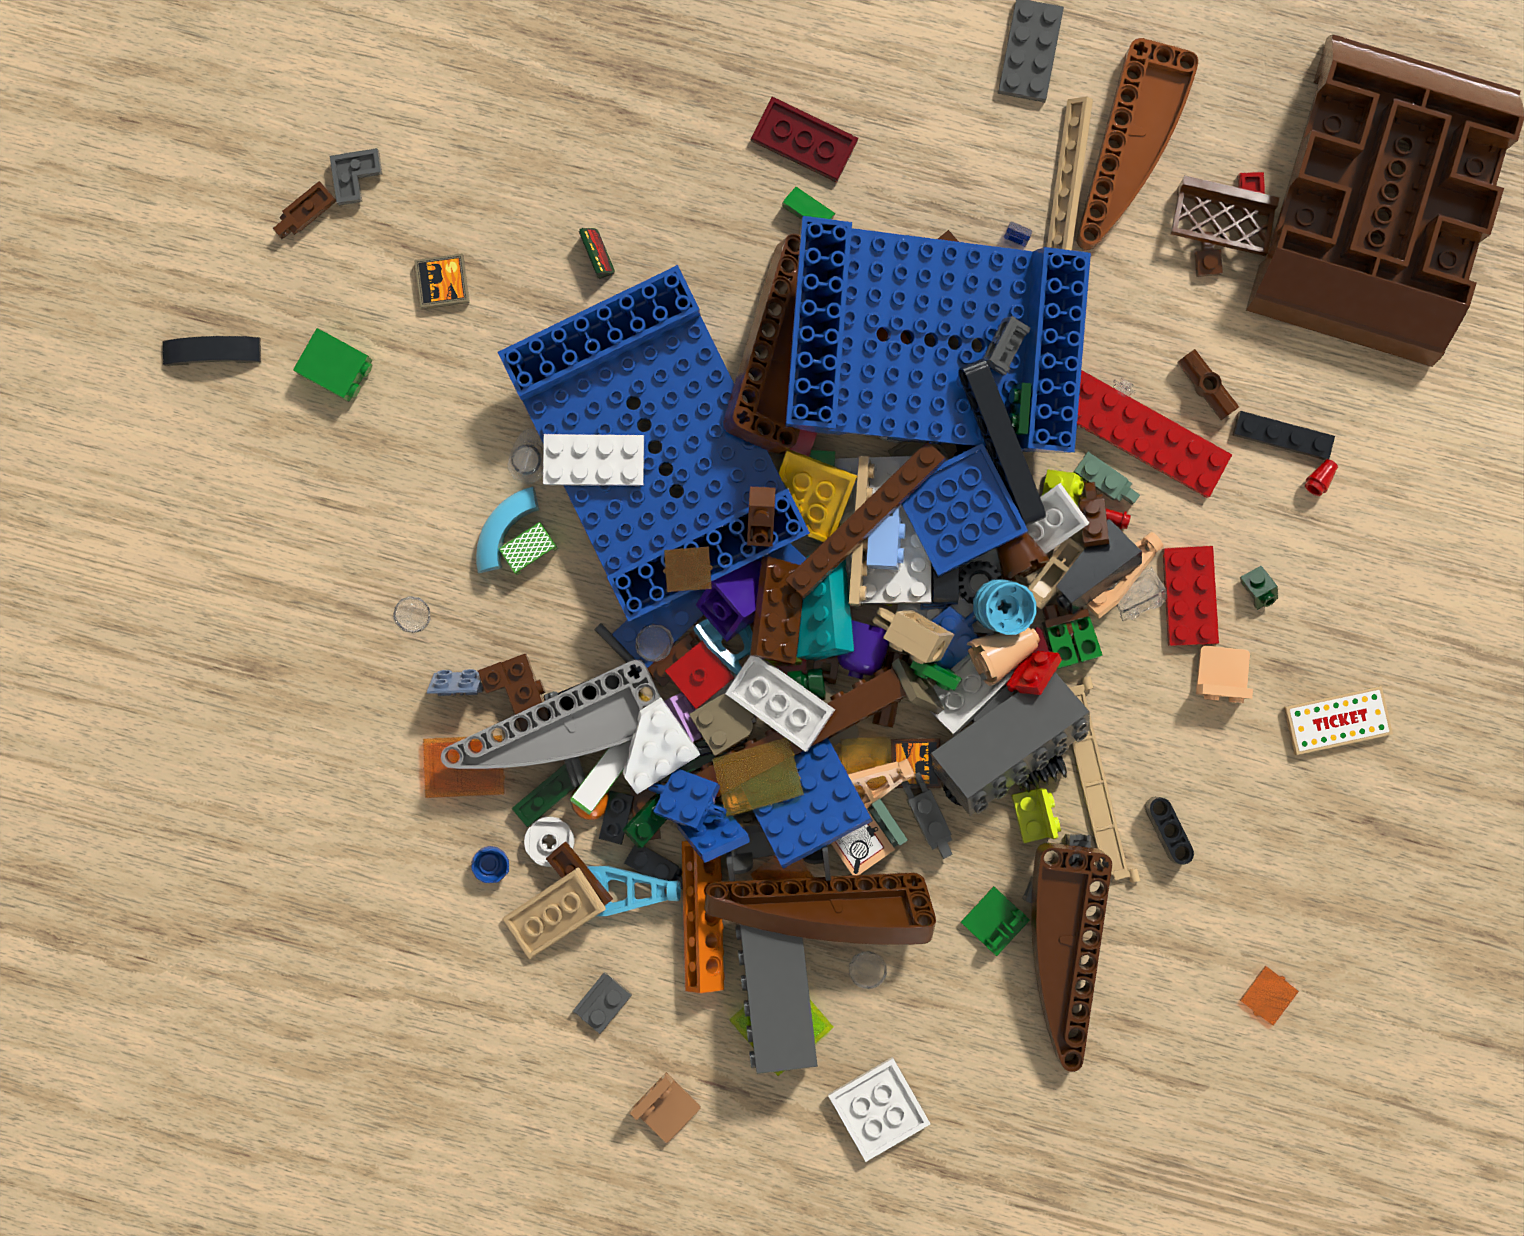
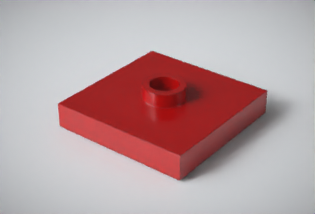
(699, 674)

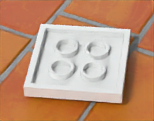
(879, 1109)

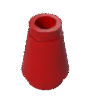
(1320, 480)

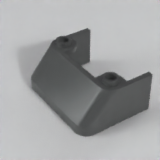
(741, 859)

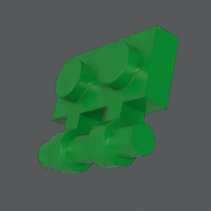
(945, 678)

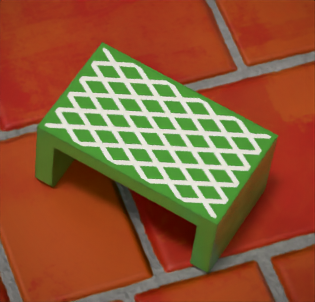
(527, 547)

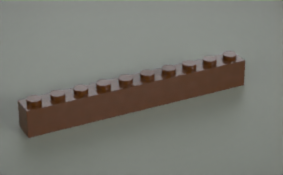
(850, 709)

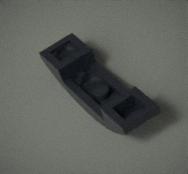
(211, 349)

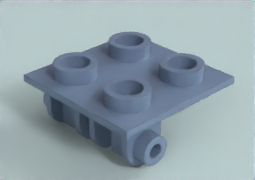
(448, 682)

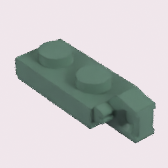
(1106, 479)

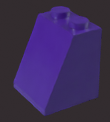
(732, 600)

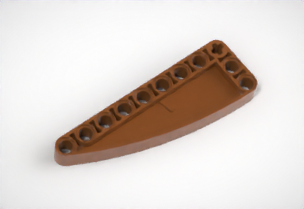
(1149, 123)

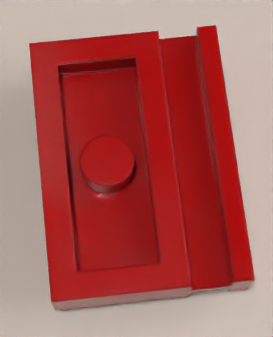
(1034, 673)

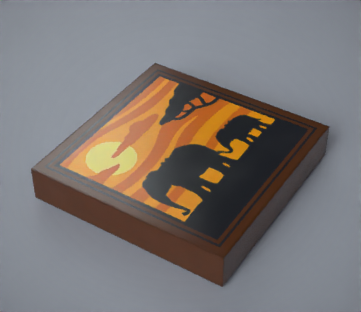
(919, 756)

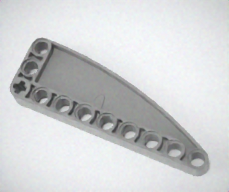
(568, 733)

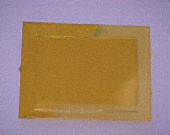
(758, 776)

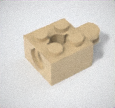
(914, 635)

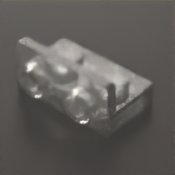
(1143, 595)

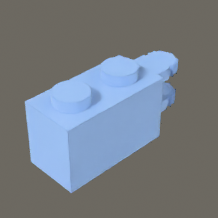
(885, 543)

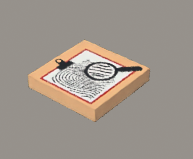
(863, 847)

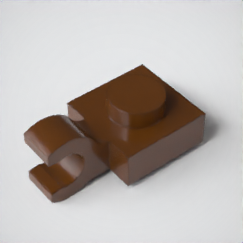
(1208, 261)

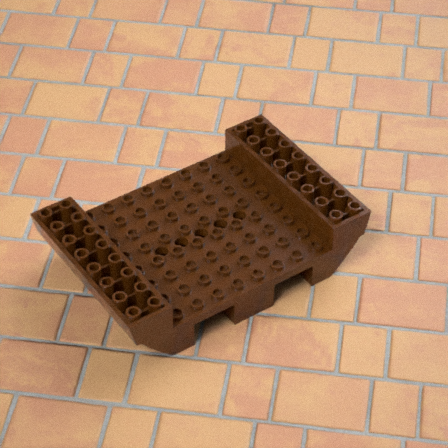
(1416, 283)

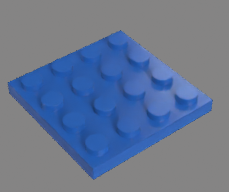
(963, 511)
(818, 817)

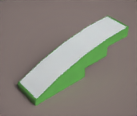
(601, 777)

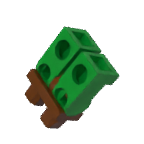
(1071, 627)

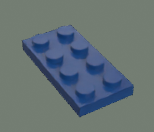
(675, 615)

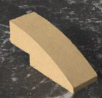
(1061, 560)

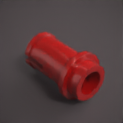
(1119, 519)

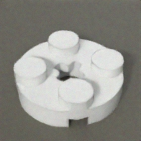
(539, 830)

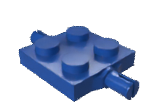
(963, 633)
(687, 799)

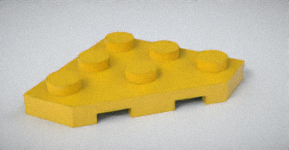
(818, 492)

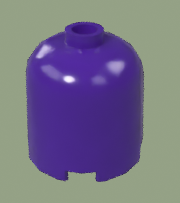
(868, 652)

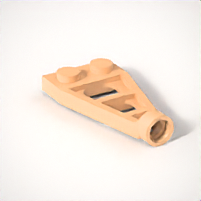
(1110, 598)
(891, 773)

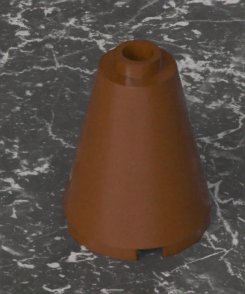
(1020, 557)

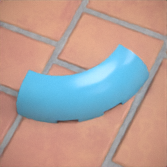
(498, 524)

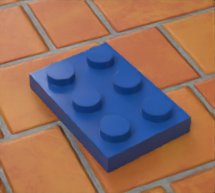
(715, 836)

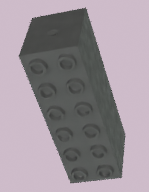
(1010, 744)
(776, 1000)

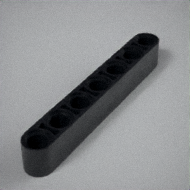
(1001, 439)

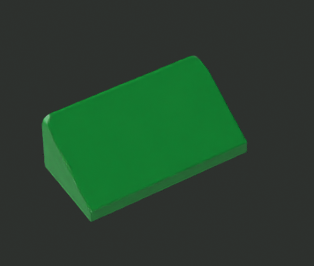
(802, 204)

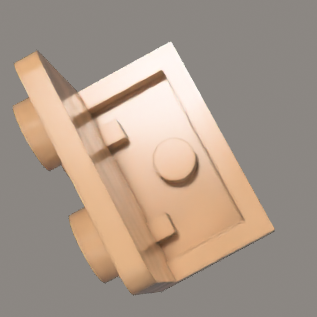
(1223, 674)

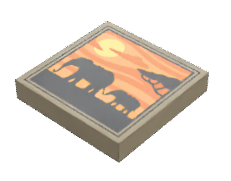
(442, 281)

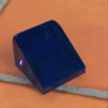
(1018, 234)

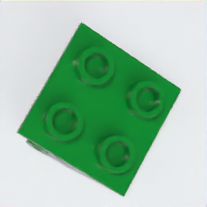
(995, 921)

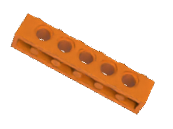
(701, 931)

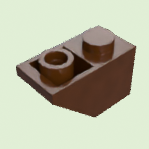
(761, 516)

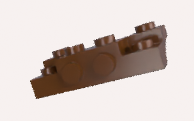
(520, 684)

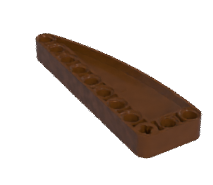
(769, 389)
(843, 909)
(1058, 924)

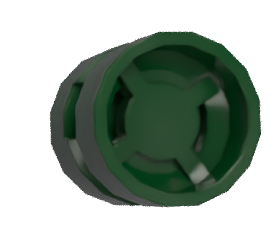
(812, 681)

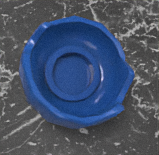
(490, 864)

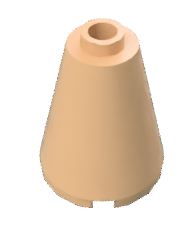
(1001, 653)

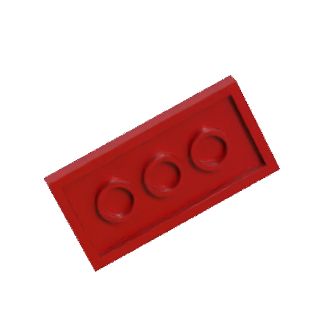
(1190, 595)

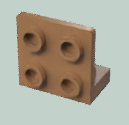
(665, 1108)

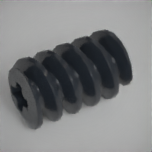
(1052, 769)

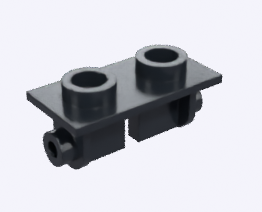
(616, 817)

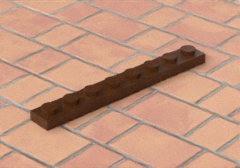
(865, 520)

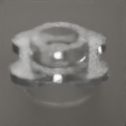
(1123, 387)

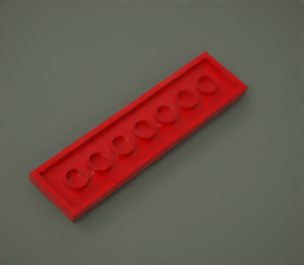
(1150, 436)

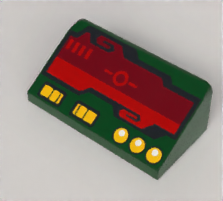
(597, 252)

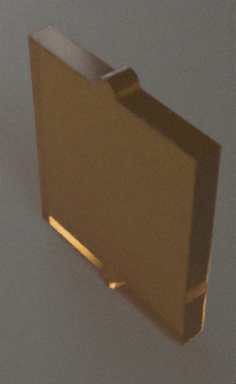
(688, 569)
(1269, 995)

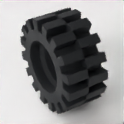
(969, 571)

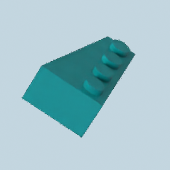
(826, 618)

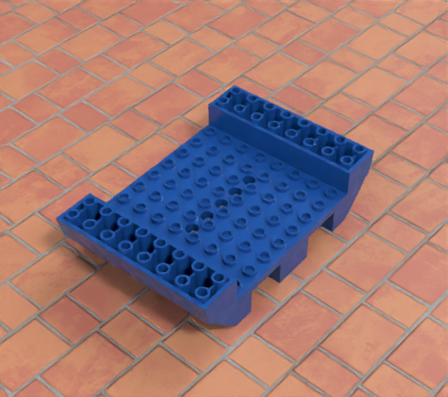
(921, 285)
(658, 350)

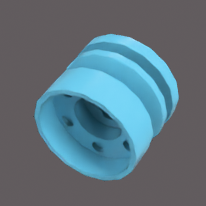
(1016, 613)

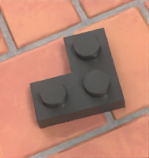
(348, 169)

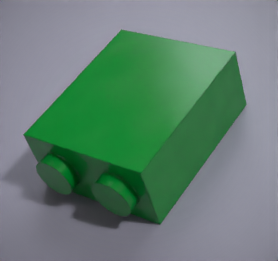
(333, 365)

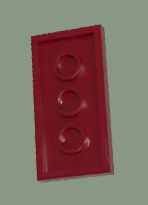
(804, 139)

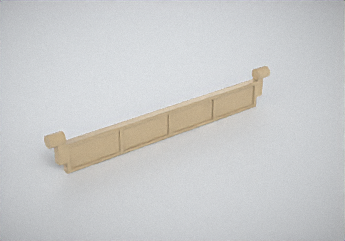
(1098, 796)

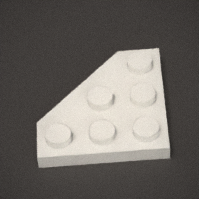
(657, 747)

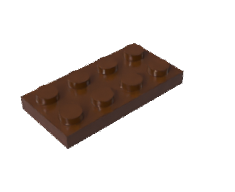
(776, 613)

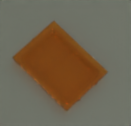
(454, 782)

